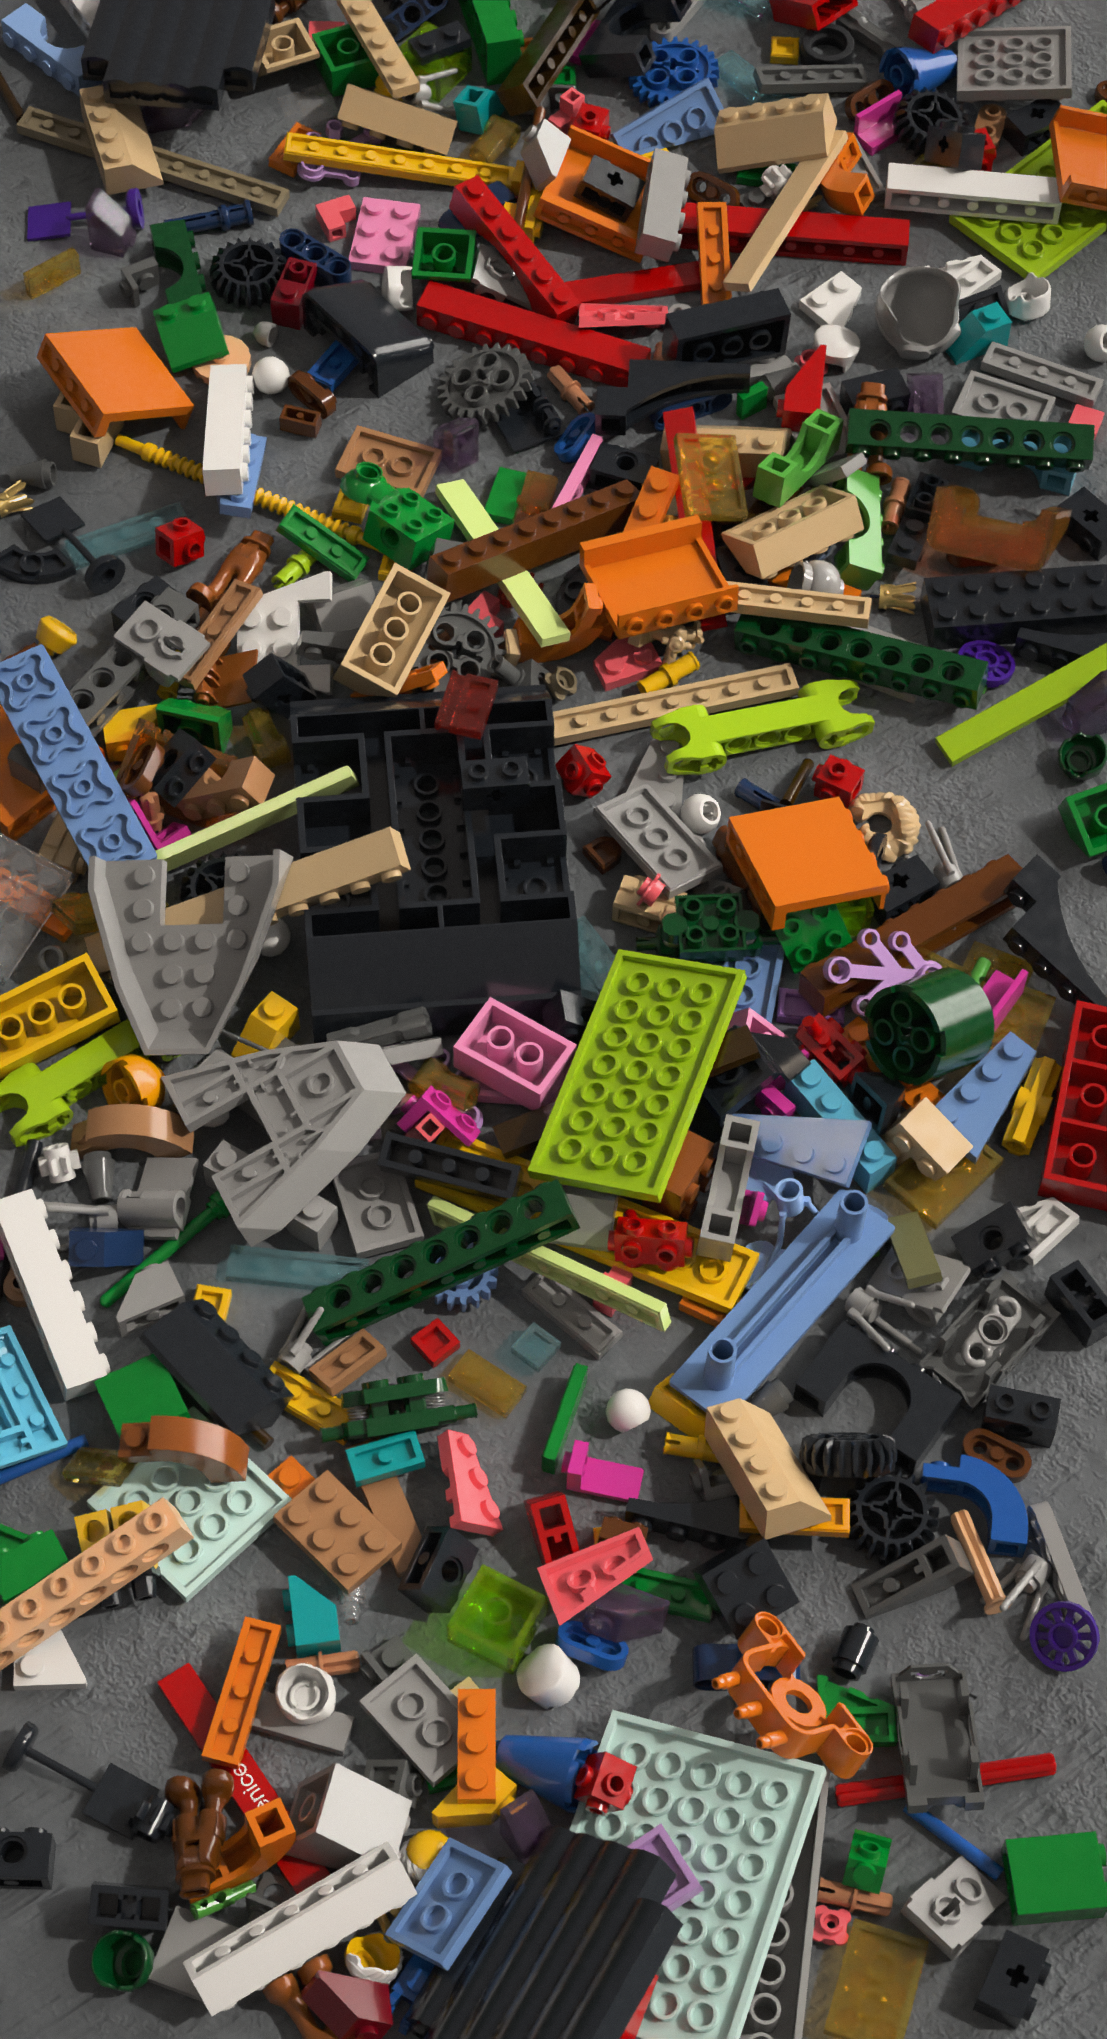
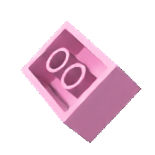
(514, 1055)

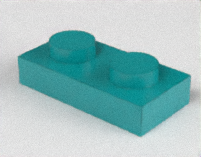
(385, 1458)

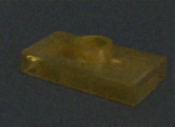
(52, 273)
(97, 1467)

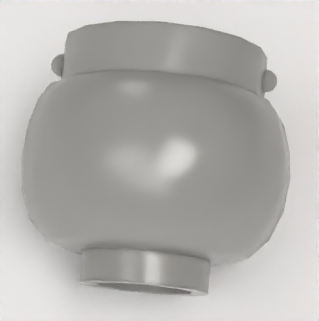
(816, 576)

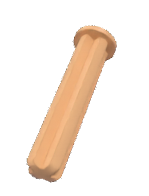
(979, 1561)

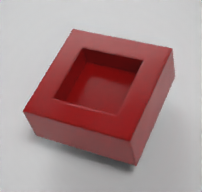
(435, 1342)

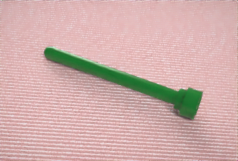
(214, 1210)

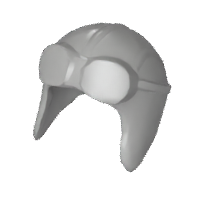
(919, 311)

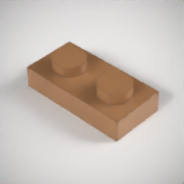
(347, 1362)

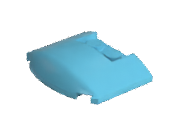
(25, 1415)

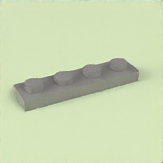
(1041, 374)

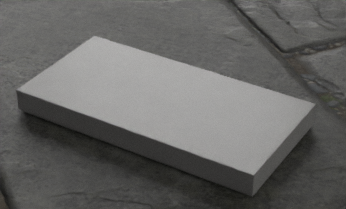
(657, 840)

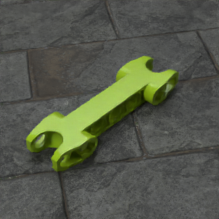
(713, 737)
(50, 1092)

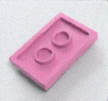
(384, 234)

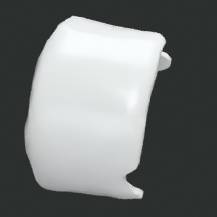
(397, 287)
(1029, 298)
(840, 342)
(548, 1676)
(305, 1694)

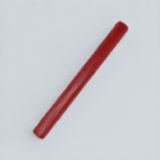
(991, 1773)

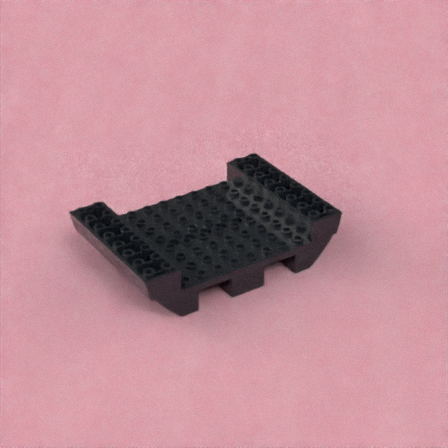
(504, 875)

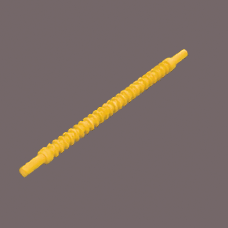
(150, 452)

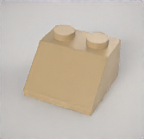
(287, 47)

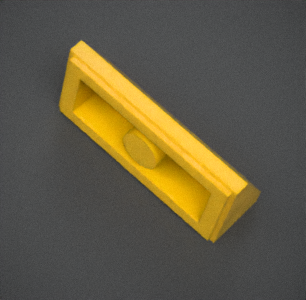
(677, 1409)

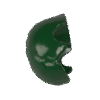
(1082, 756)
(122, 1961)

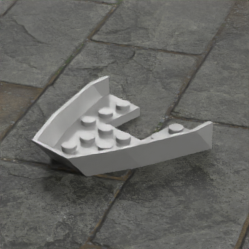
(182, 978)
(317, 1108)

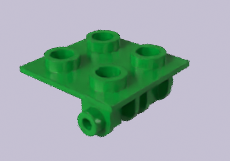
(812, 935)

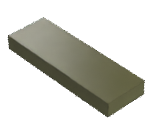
(914, 1251)

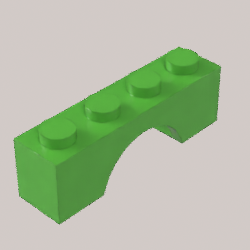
(816, 443)
(861, 558)

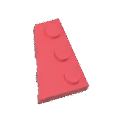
(621, 315)
(468, 1486)
(592, 1572)

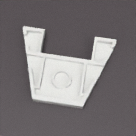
(276, 626)

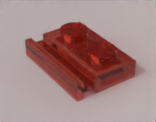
(466, 705)

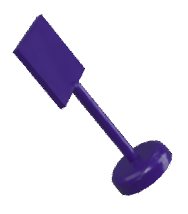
(55, 219)

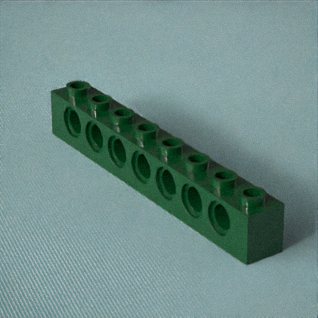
(1076, 437)
(865, 658)
(457, 1267)

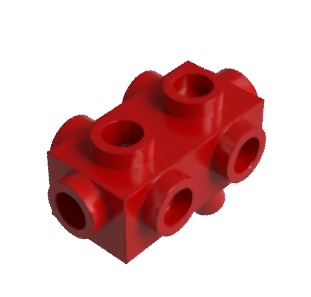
(830, 1048)
(650, 1242)

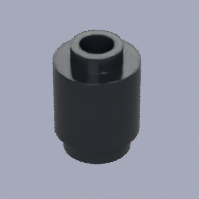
(854, 1651)

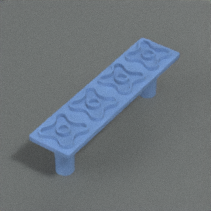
(69, 760)
(784, 1302)

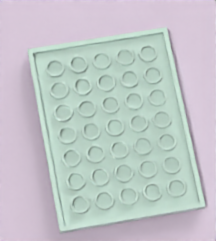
(741, 1830)

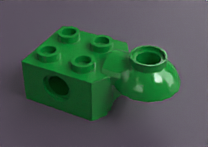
(398, 518)

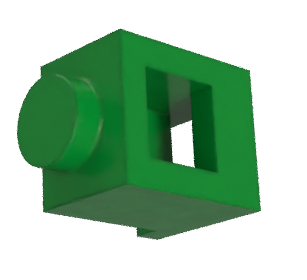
(867, 1861)

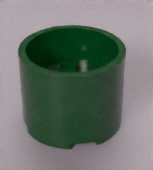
(929, 1026)

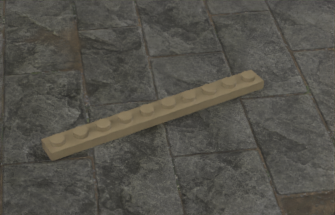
(173, 166)

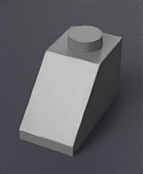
(544, 152)
(149, 1298)

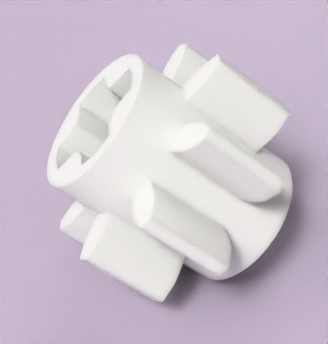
(774, 180)
(59, 1162)

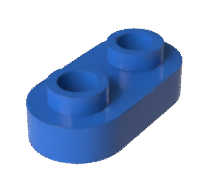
(575, 438)
(590, 1648)

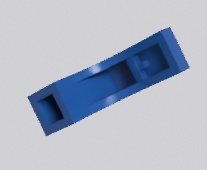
(993, 1496)

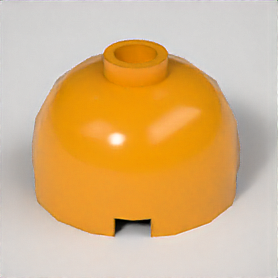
(133, 1081)

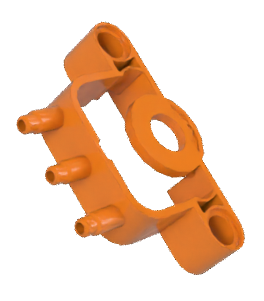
(789, 1733)

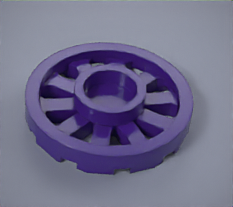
(998, 666)
(1064, 1636)

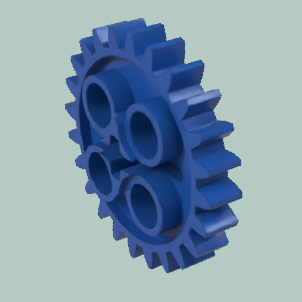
(674, 70)

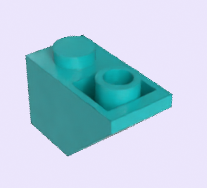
(475, 107)
(314, 1620)

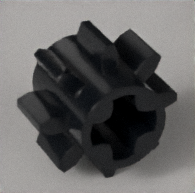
(152, 1818)

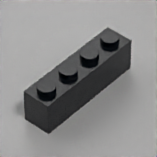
(449, 1167)

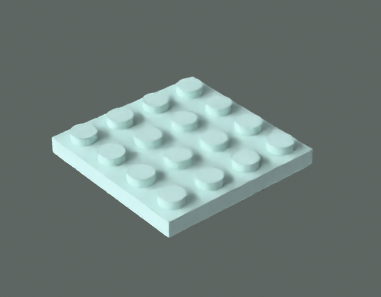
(219, 1515)

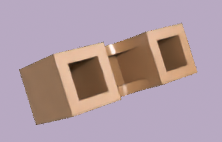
(239, 789)

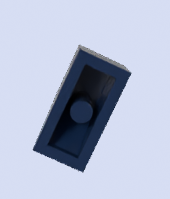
(105, 1247)

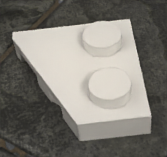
(973, 274)
(832, 301)
(1049, 1223)
(49, 1667)

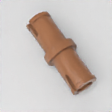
(895, 505)

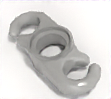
(977, 1337)

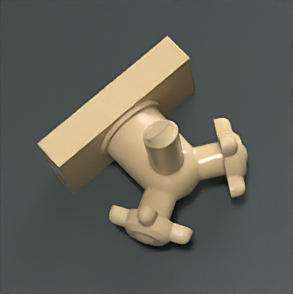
(674, 637)

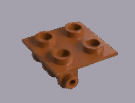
(224, 682)

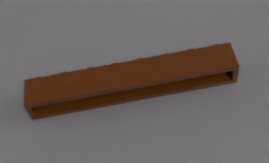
(532, 541)
(931, 925)

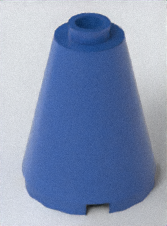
(917, 68)
(545, 1765)

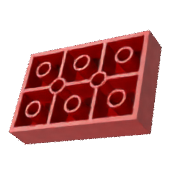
(1077, 1137)

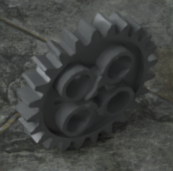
(485, 383)
(459, 627)

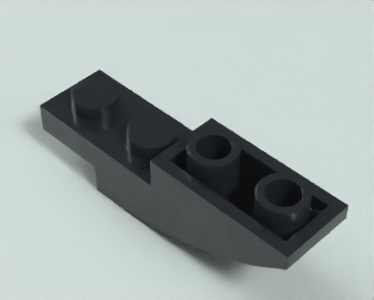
(911, 536)

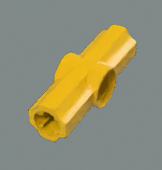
(1031, 1106)

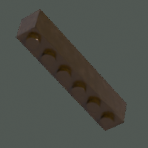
(546, 55)

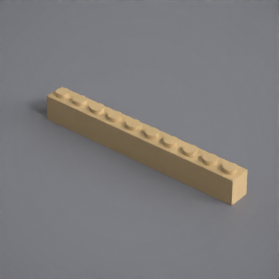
(309, 882)

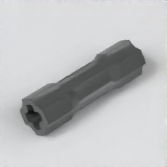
(867, 32)
(392, 1030)

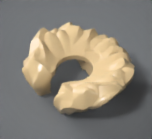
(901, 814)

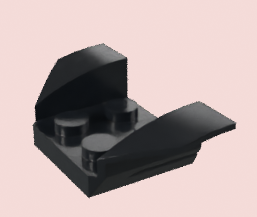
(737, 1086)

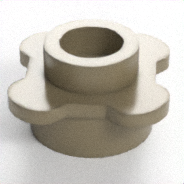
(561, 683)

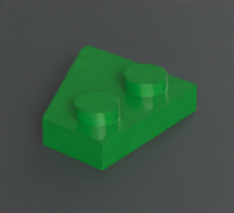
(873, 1715)

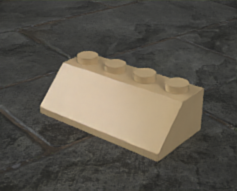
(396, 119)
(774, 133)
(119, 143)
(752, 444)
(794, 531)
(392, 634)
(763, 1469)

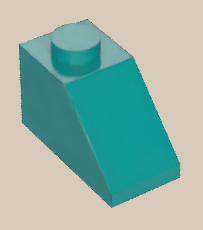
(978, 331)

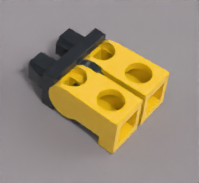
(97, 1525)

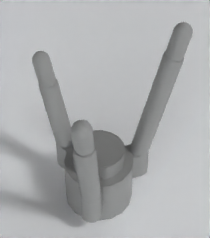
(422, 97)
(948, 870)
(100, 1215)
(864, 1306)
(296, 1352)
(1029, 1577)

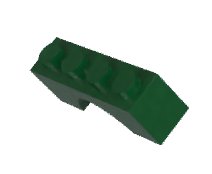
(173, 250)

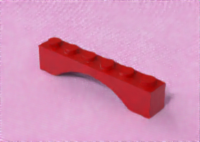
(481, 211)

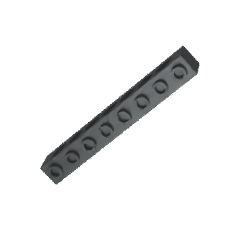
(121, 676)

